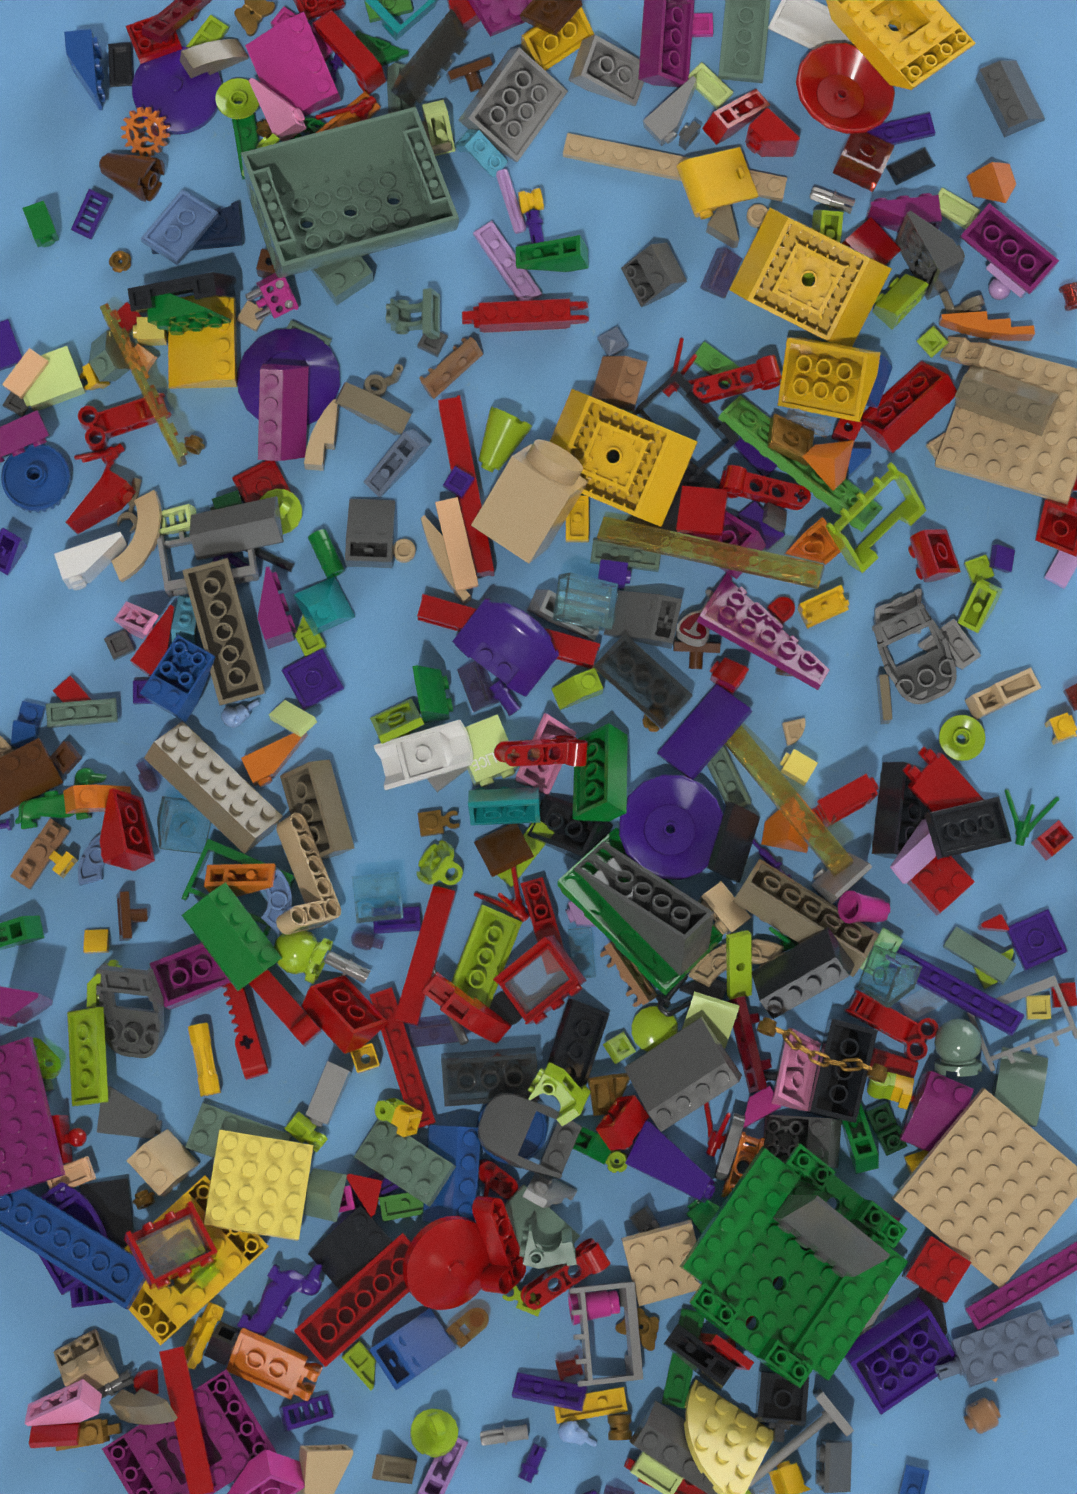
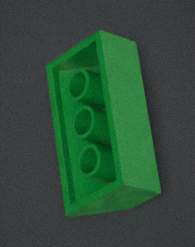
(602, 783)
(231, 936)

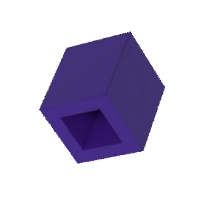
(614, 572)

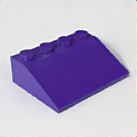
(899, 1355)

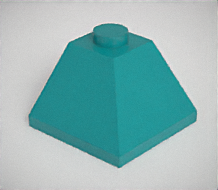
(324, 606)

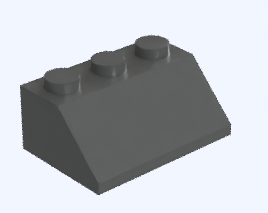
(1009, 97)

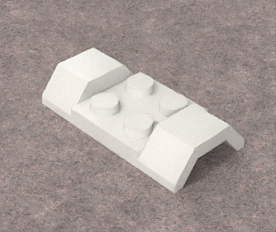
(425, 754)

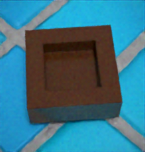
(66, 757)

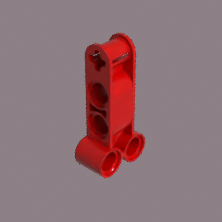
(763, 372)
(117, 420)
(738, 481)
(565, 750)
(892, 1023)
(589, 1259)

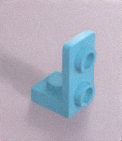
(482, 151)
(184, 620)

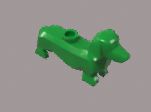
(53, 804)

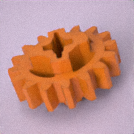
(137, 128)

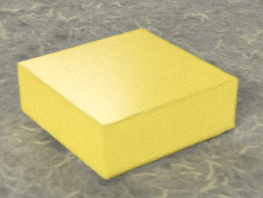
(1038, 1007)

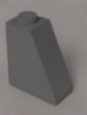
(126, 1117)

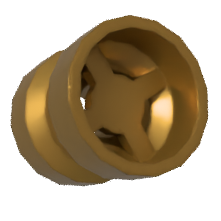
(619, 1427)

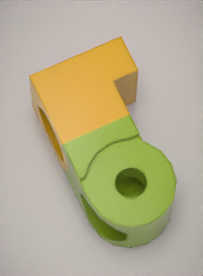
(896, 1088)
(400, 1115)

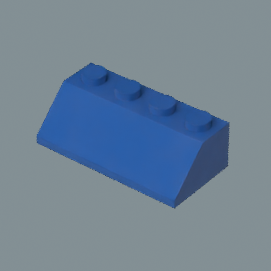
(461, 1148)

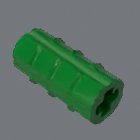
(326, 553)

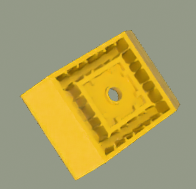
(907, 57)
(843, 285)
(649, 460)
(170, 1308)

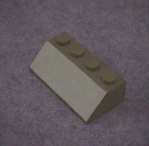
(1005, 400)
(315, 795)

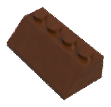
(26, 775)

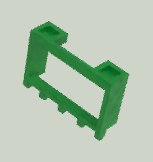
(228, 853)

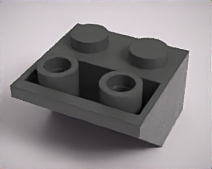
(654, 274)
(835, 1466)

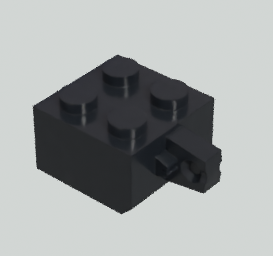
(780, 1403)

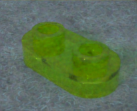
(46, 1055)

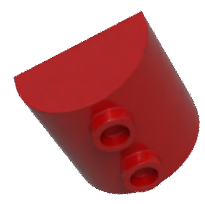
(933, 554)

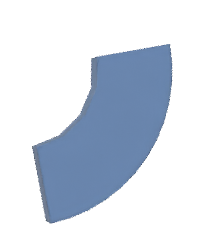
(91, 863)
(278, 900)

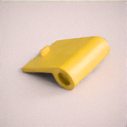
(716, 181)

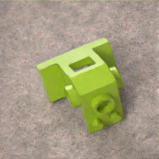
(564, 1088)

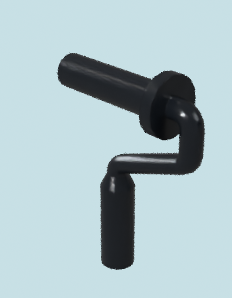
(664, 1000)

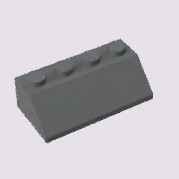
(664, 1439)

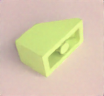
(438, 124)

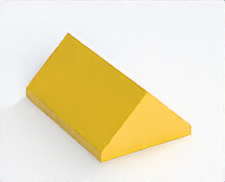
(550, 49)

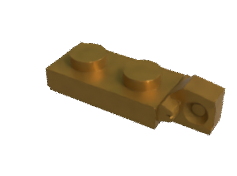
(94, 1433)

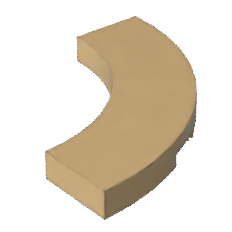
(145, 537)
(715, 962)

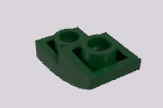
(885, 1127)

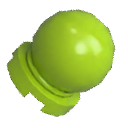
(302, 954)

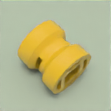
(531, 200)

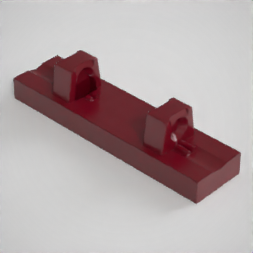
(171, 18)
(747, 1047)

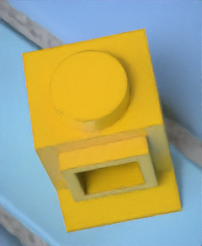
(1063, 727)
(788, 1479)

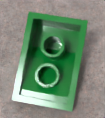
(431, 694)

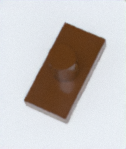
(470, 73)
(696, 653)
(127, 916)

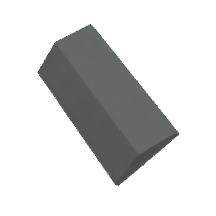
(236, 528)

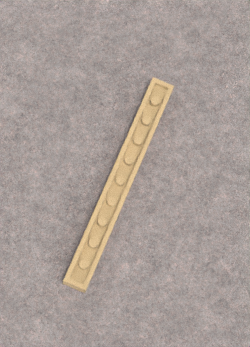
(653, 162)

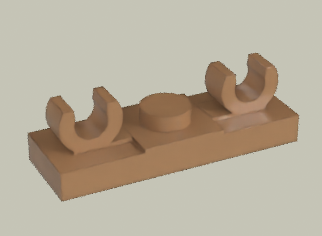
(451, 367)
(37, 856)
(630, 974)

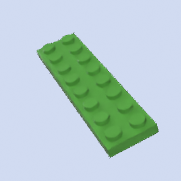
(754, 429)

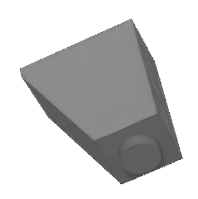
(328, 1094)

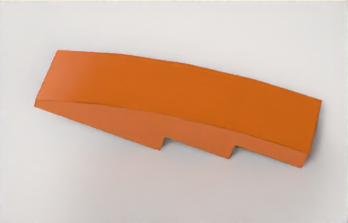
(978, 325)

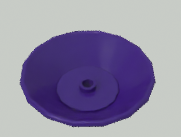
(296, 349)
(673, 803)

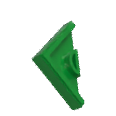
(382, 50)

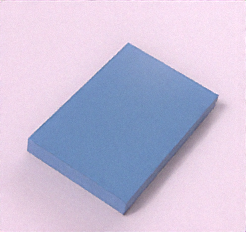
(179, 227)

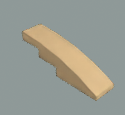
(438, 550)

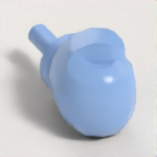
(237, 715)
(572, 1433)

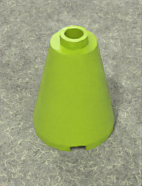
(501, 438)

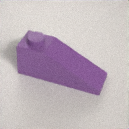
(442, 1470)

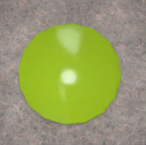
(652, 1028)

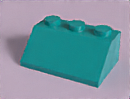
(504, 805)

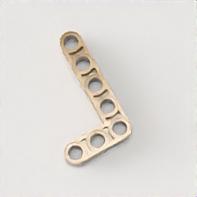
(311, 876)

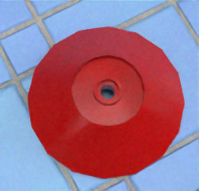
(843, 71)

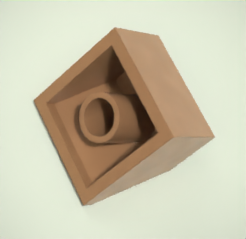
(619, 381)

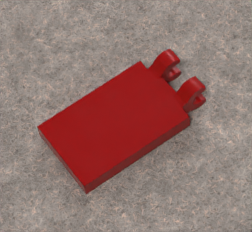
(939, 783)

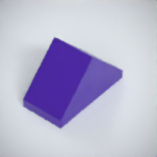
(10, 550)

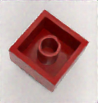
(940, 883)
(936, 1269)

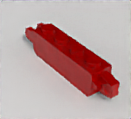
(525, 315)

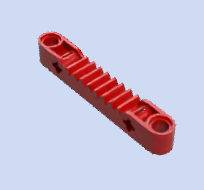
(251, 1059)

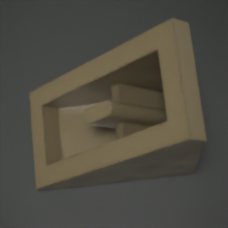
(723, 226)

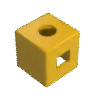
(368, 1050)

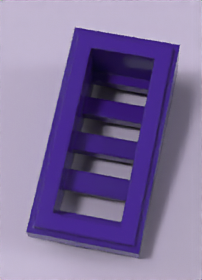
(84, 211)
(75, 1297)
(304, 1404)

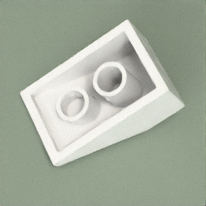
(87, 561)

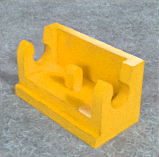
(823, 607)

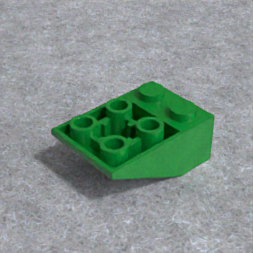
(182, 315)

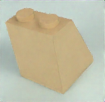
(163, 1162)

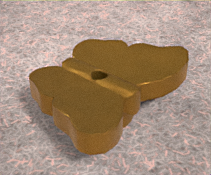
(250, 21)
(647, 1334)

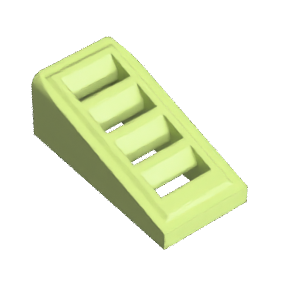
(172, 513)

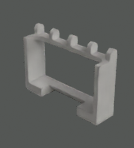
(179, 587)
(1019, 994)
(633, 1360)

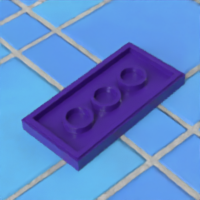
(704, 732)

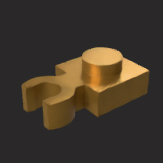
(432, 822)

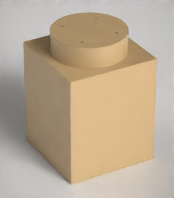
(531, 499)

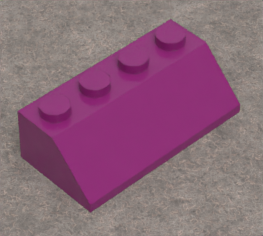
(666, 42)
(1009, 249)
(282, 412)
(22, 433)
(20, 1006)

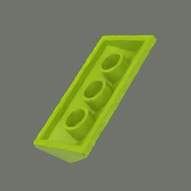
(485, 954)

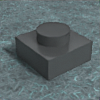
(688, 134)

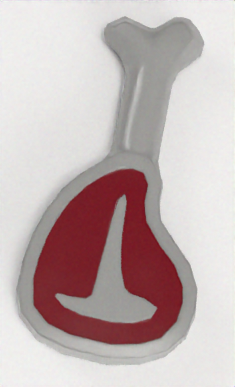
(691, 631)

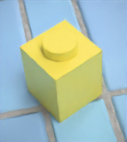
(148, 334)
(798, 766)

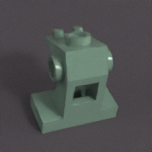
(400, 315)
(544, 1256)

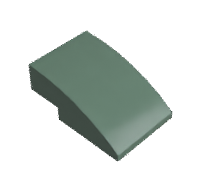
(1021, 1084)
(544, 1221)

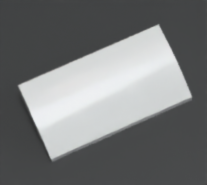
(806, 24)

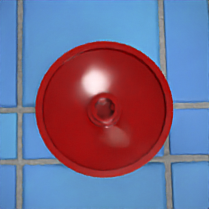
(445, 1263)

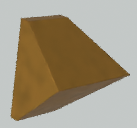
(606, 1091)

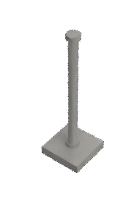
(829, 1415)

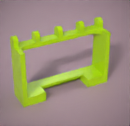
(907, 511)

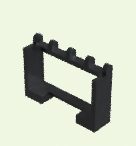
(202, 285)
(722, 430)

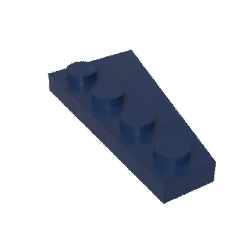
(223, 232)

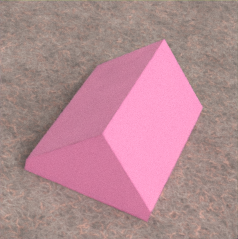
(544, 775)
(795, 1074)

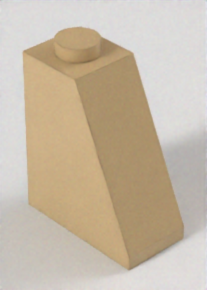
(323, 1467)

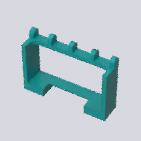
(391, 25)

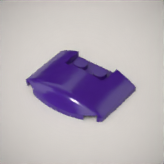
(507, 644)
(79, 1207)

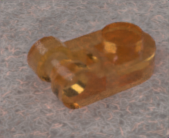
(475, 1319)

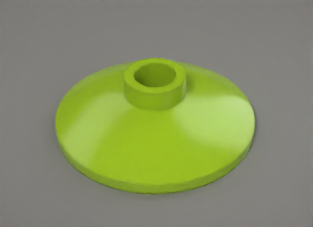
(234, 91)
(970, 730)

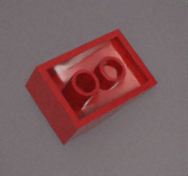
(125, 832)

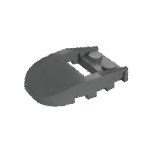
(922, 677)
(128, 1029)
(506, 1126)

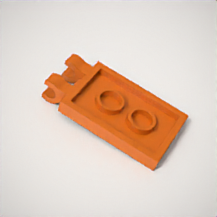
(273, 1366)

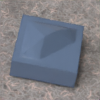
(612, 342)

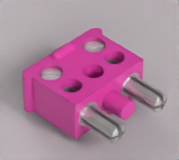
(282, 297)

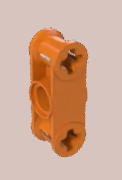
(743, 1153)

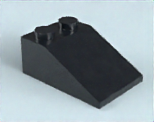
(570, 836)
(350, 1247)

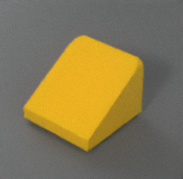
(96, 941)

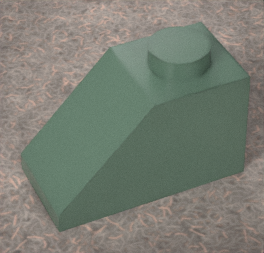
(107, 358)

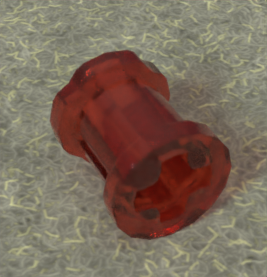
(1070, 295)
(568, 1367)

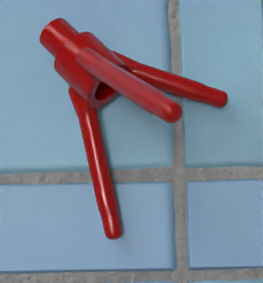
(360, 109)
(668, 392)
(107, 456)
(514, 905)
(716, 1138)

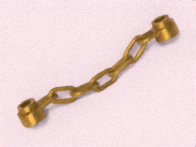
(875, 1073)

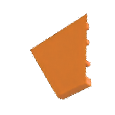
(992, 182)
(830, 461)
(815, 544)
(781, 834)

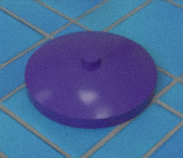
(181, 99)

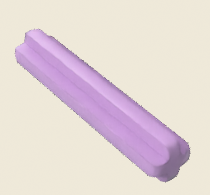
(511, 201)

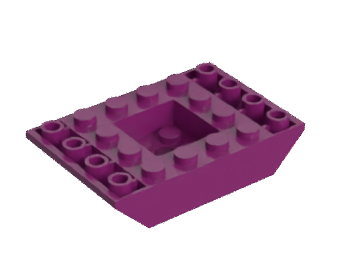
(150, 1455)

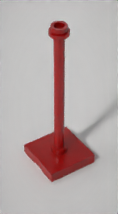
(728, 1347)

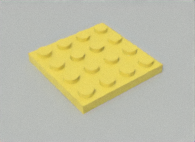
(258, 1185)

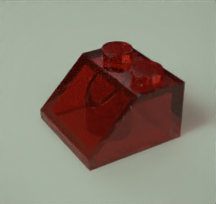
(863, 160)

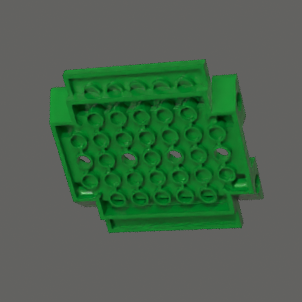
(743, 1250)

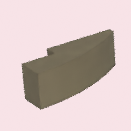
(212, 56)
(373, 408)
(142, 1408)

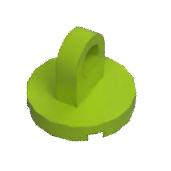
(289, 508)
(435, 864)
(434, 1432)

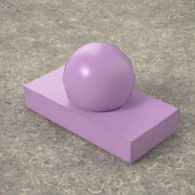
(1002, 285)

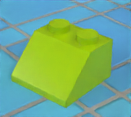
(899, 300)

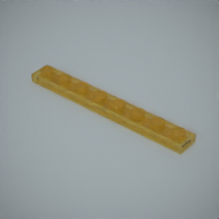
(149, 392)
(788, 802)

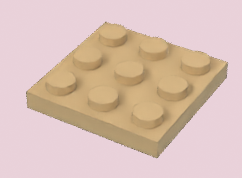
(656, 1259)

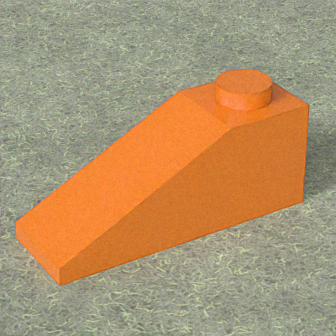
(269, 760)
(89, 797)
(240, 877)

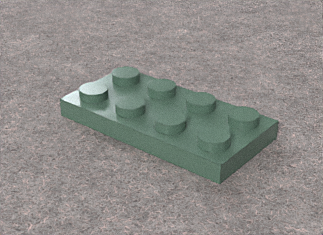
(744, 40)
(212, 1119)
(405, 1162)

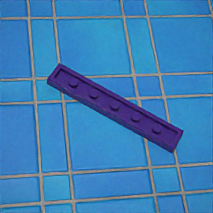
(966, 996)

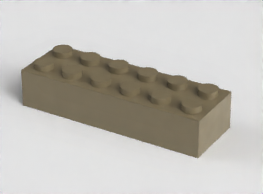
(224, 631)
(213, 787)
(801, 912)

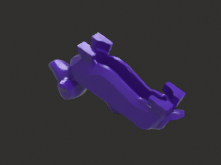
(276, 1295)

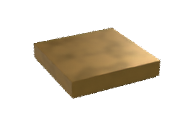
(789, 438)

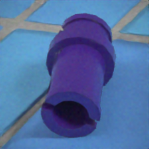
(534, 224)
(505, 698)
(532, 1463)

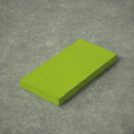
(87, 1056)

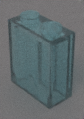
(585, 601)

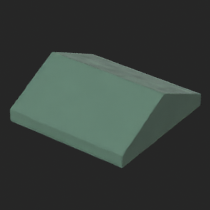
(324, 1194)

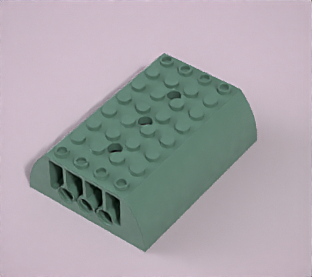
(342, 171)

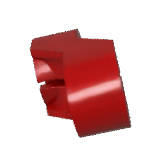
(504, 1185)

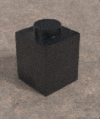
(222, 1343)

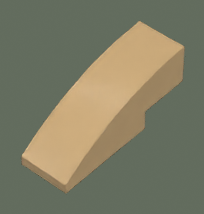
(322, 438)
(1002, 694)

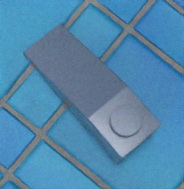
(396, 462)

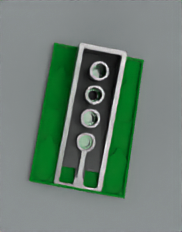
(641, 913)

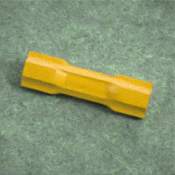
(204, 1060)

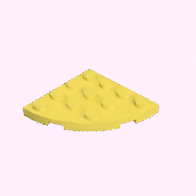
(724, 1440)

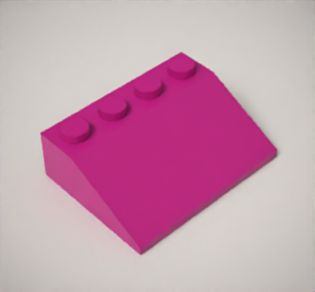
(293, 65)

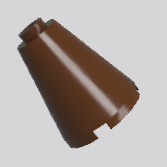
(134, 173)

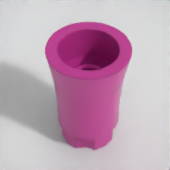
(862, 908)
(598, 1305)

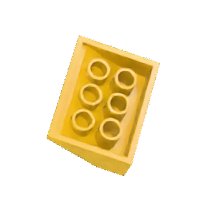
(205, 356)
(827, 378)

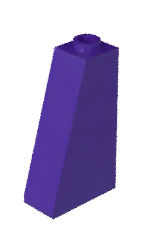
(665, 1162)

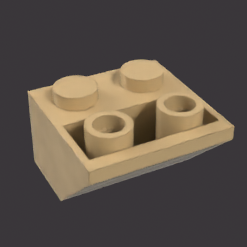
(727, 914)
(87, 1360)

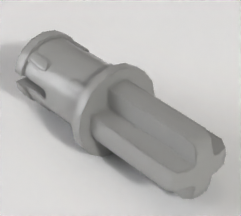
(831, 199)
(347, 967)
(504, 1435)

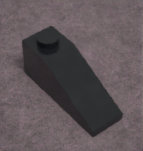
(700, 1357)

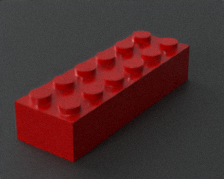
(357, 1304)

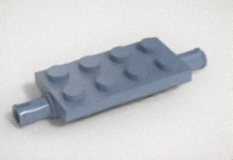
(1004, 1348)

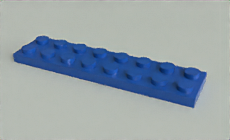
(71, 1246)

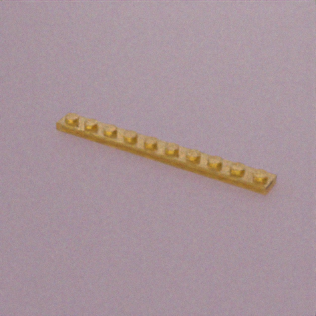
(711, 552)

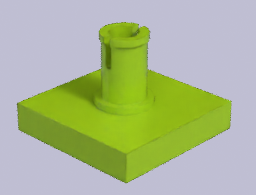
(397, 721)

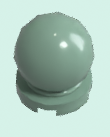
(958, 1046)

